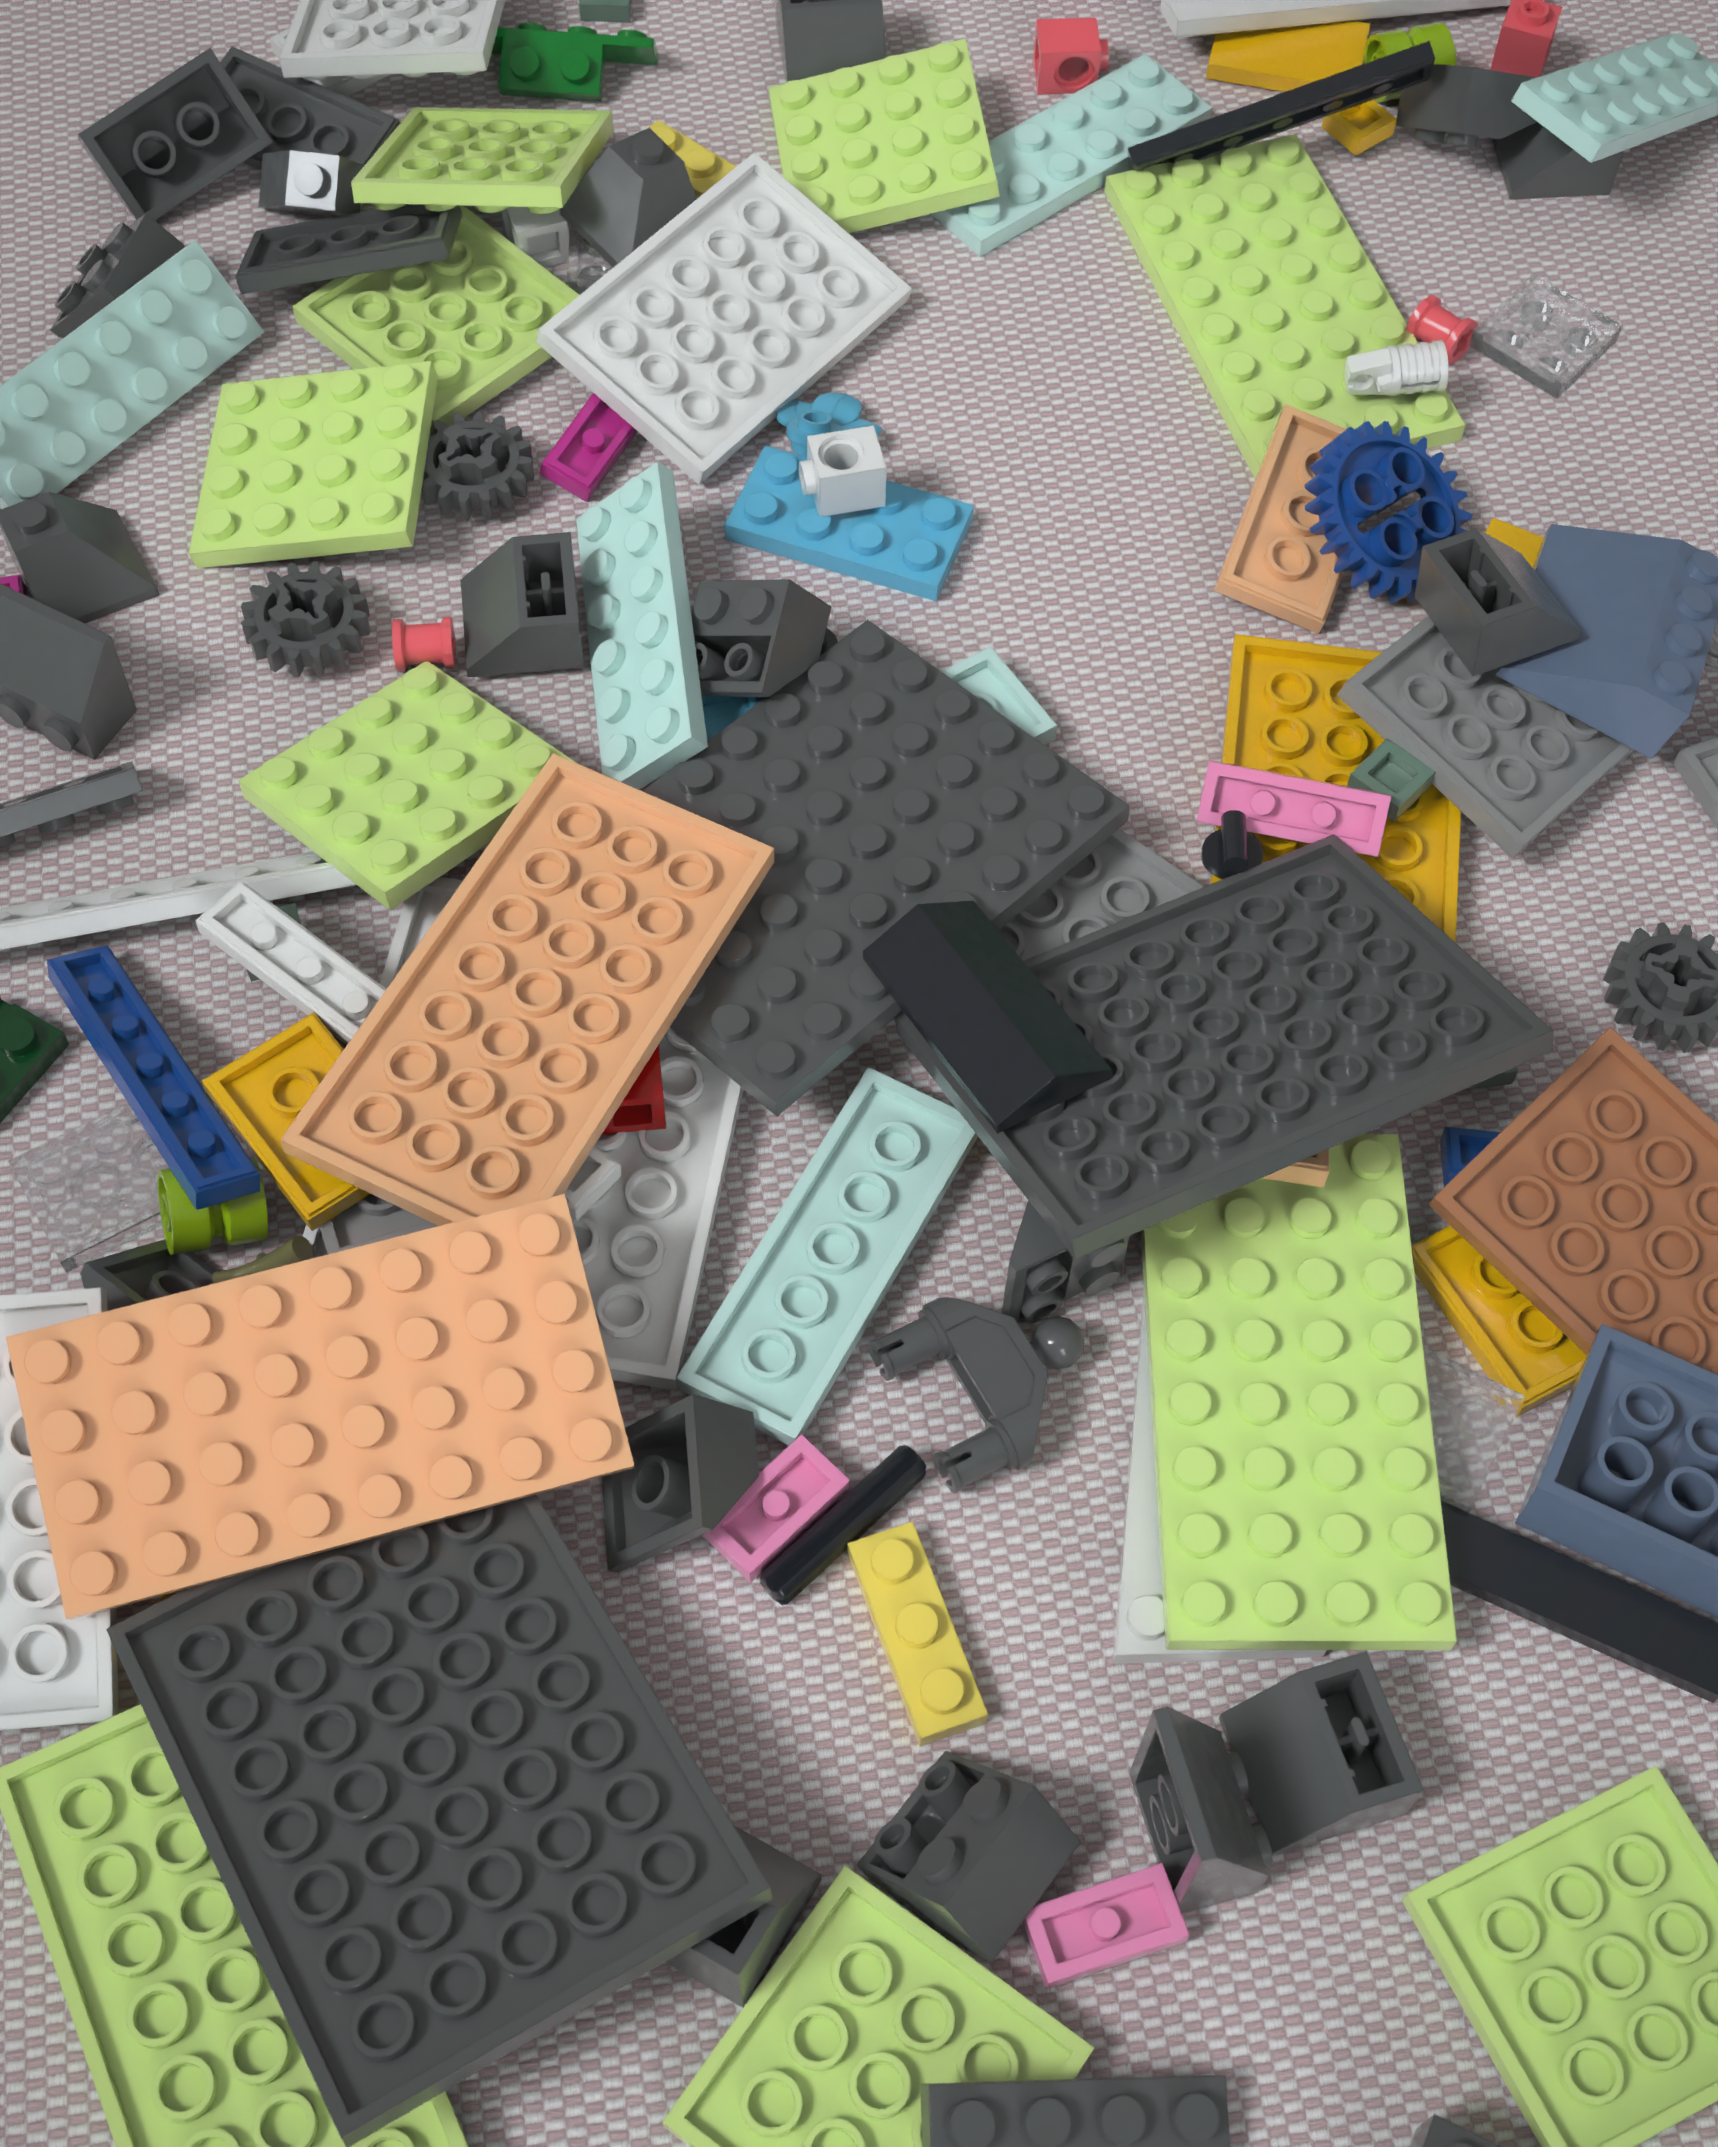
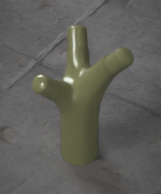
(293, 1251)

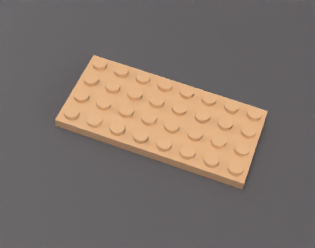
(531, 1000)
(316, 1405)

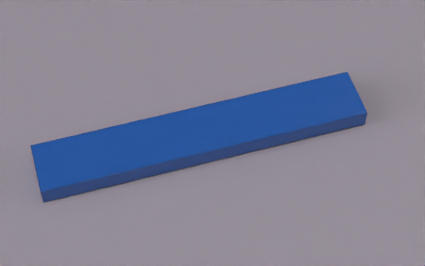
(154, 1078)

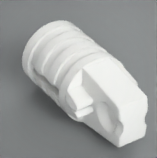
(1398, 370)

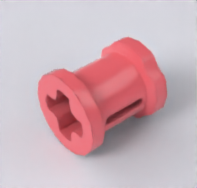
(1434, 323)
(424, 643)

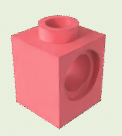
(1526, 37)
(1068, 54)

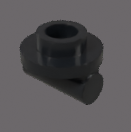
(1231, 848)

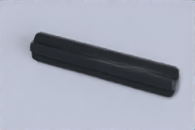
(843, 1524)

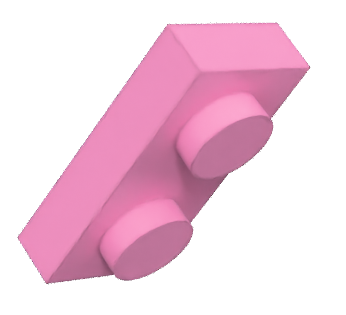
(778, 1508)
(1105, 1926)

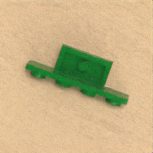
(565, 63)

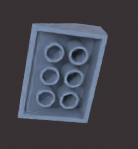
(1643, 636)
(1635, 1469)

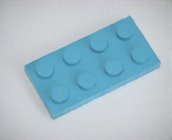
(895, 546)

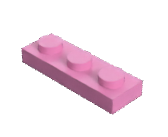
(1295, 806)

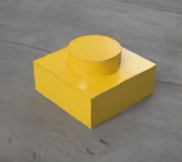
(1360, 126)

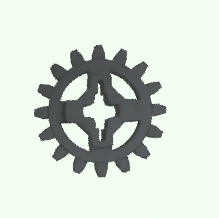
(473, 466)
(305, 619)
(1666, 986)

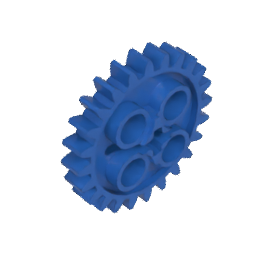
(1363, 476)

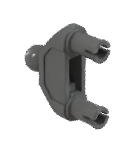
(996, 1369)

